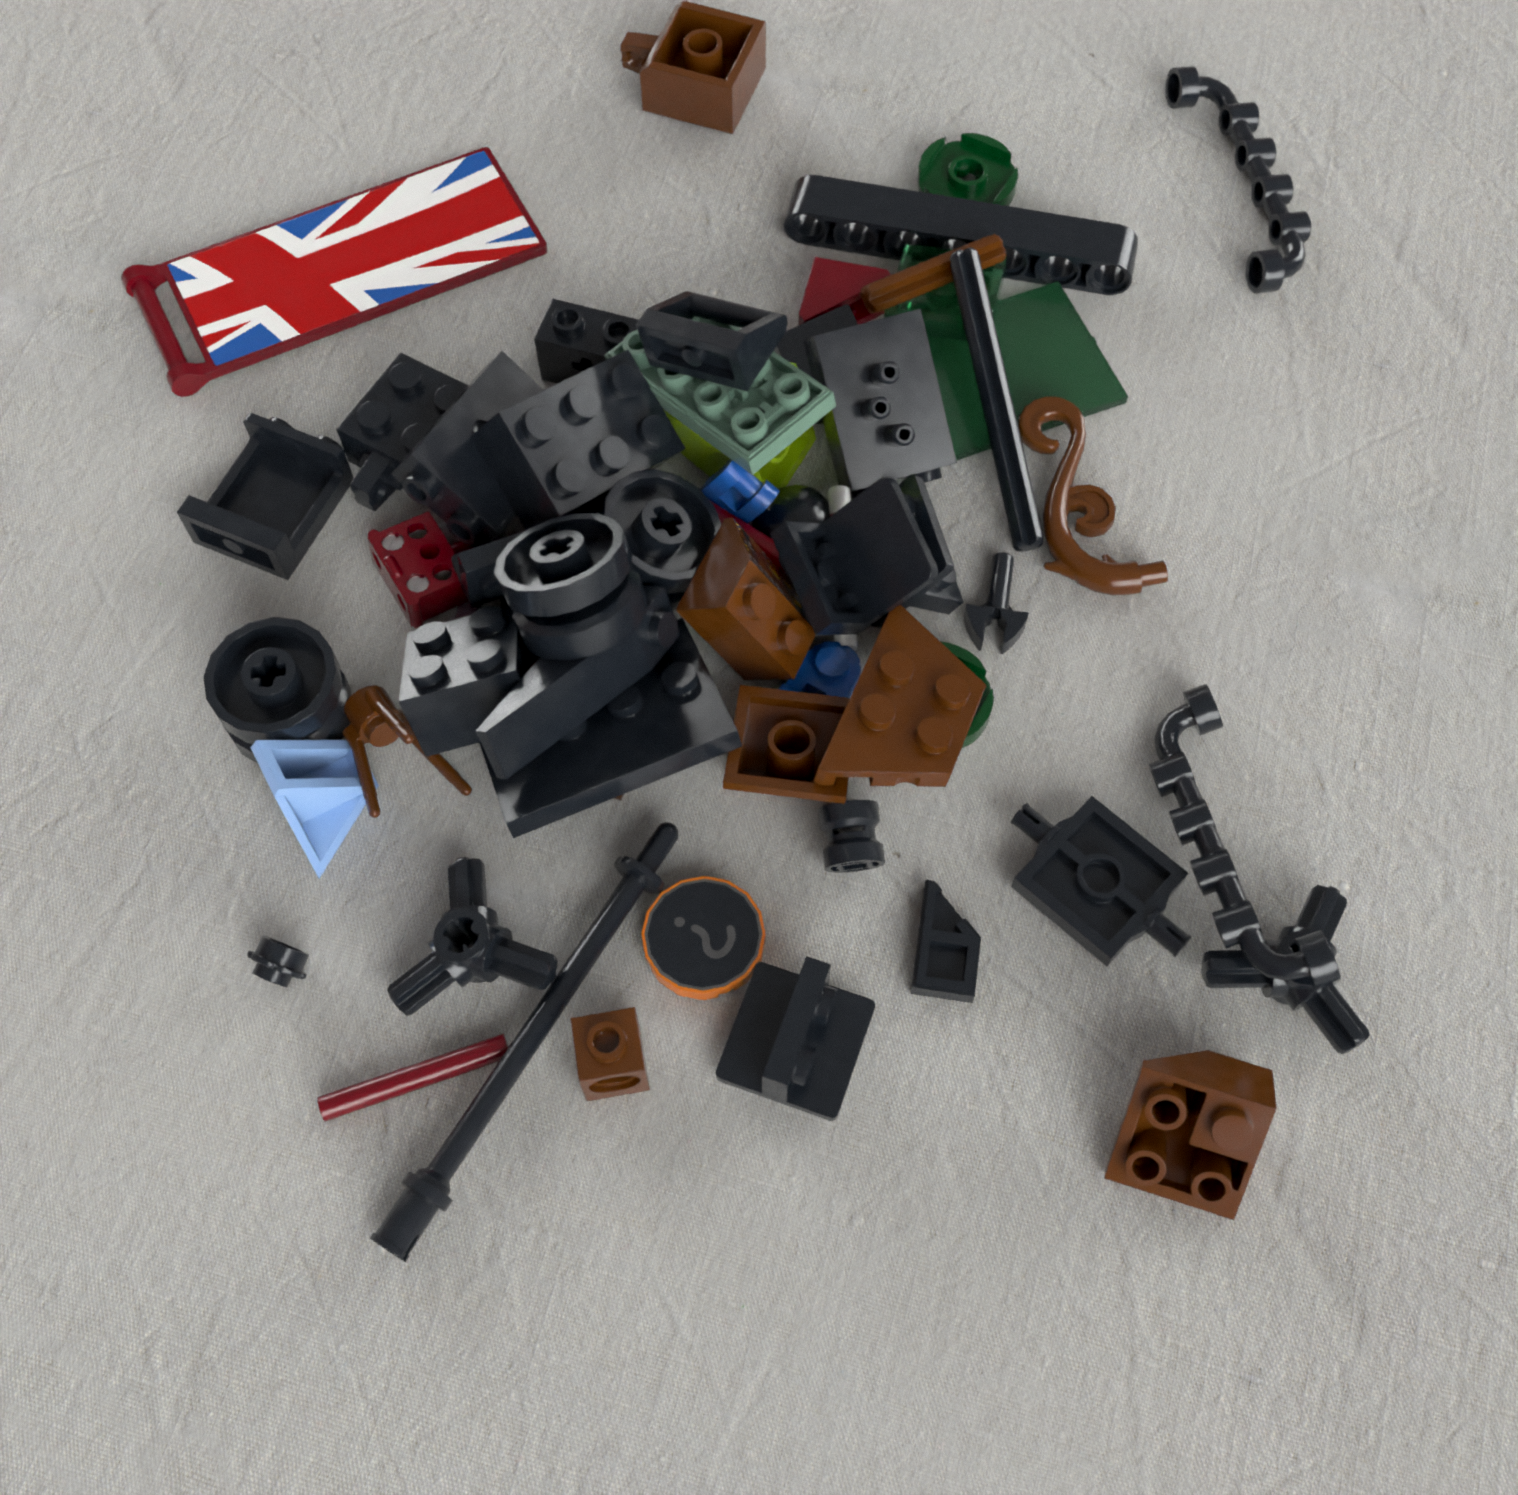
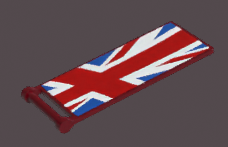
(336, 266)

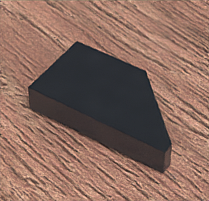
(944, 950)

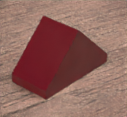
(836, 285)

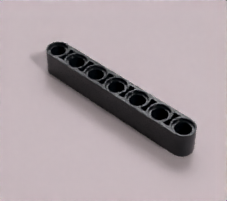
(1037, 244)

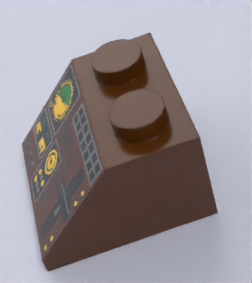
(747, 608)

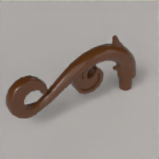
(1094, 502)

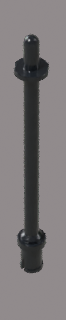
(430, 1186)

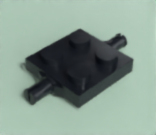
(1099, 880)

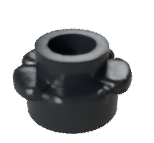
(278, 961)

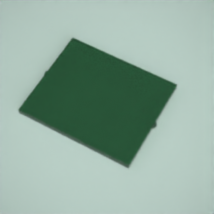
(1043, 355)

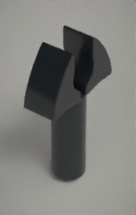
(996, 606)

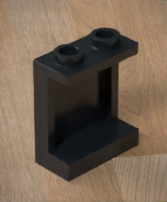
(271, 497)

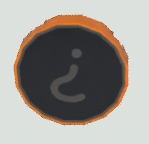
(703, 937)

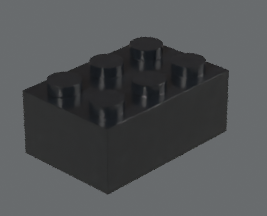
(576, 440)

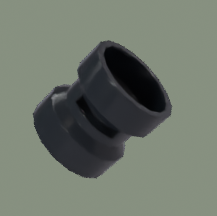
(851, 836)

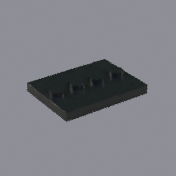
(639, 737)

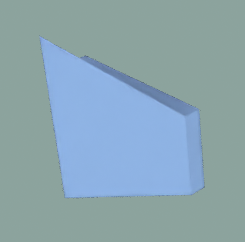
(315, 790)

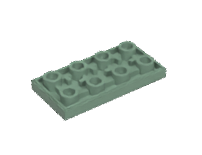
(741, 424)

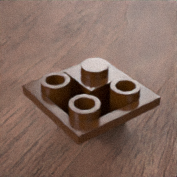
(1194, 1130)

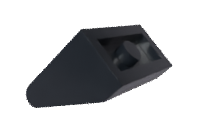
(705, 350)

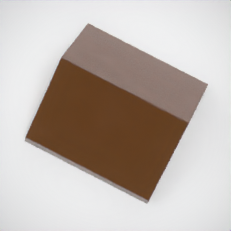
(784, 743)

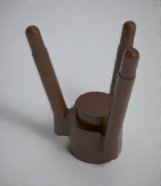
(380, 722)

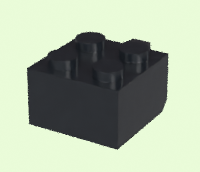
(391, 423)
(460, 674)

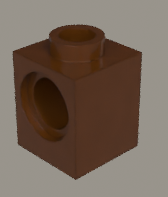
(610, 1054)

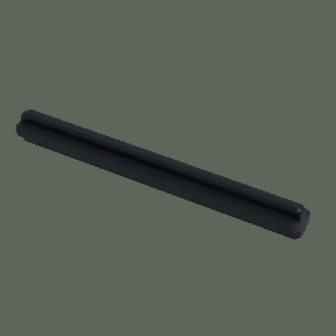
(996, 401)

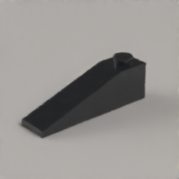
(564, 694)

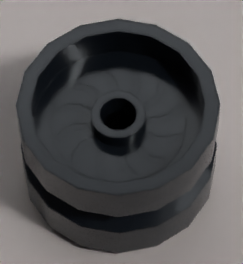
(665, 526)
(572, 586)
(277, 684)

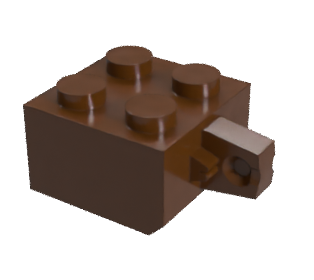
(699, 65)

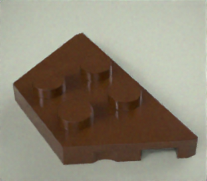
(904, 711)

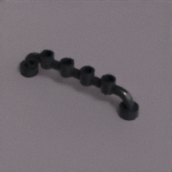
(1273, 192)
(1214, 868)

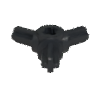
(492, 950)
(1323, 1004)

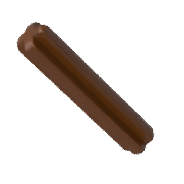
(926, 276)

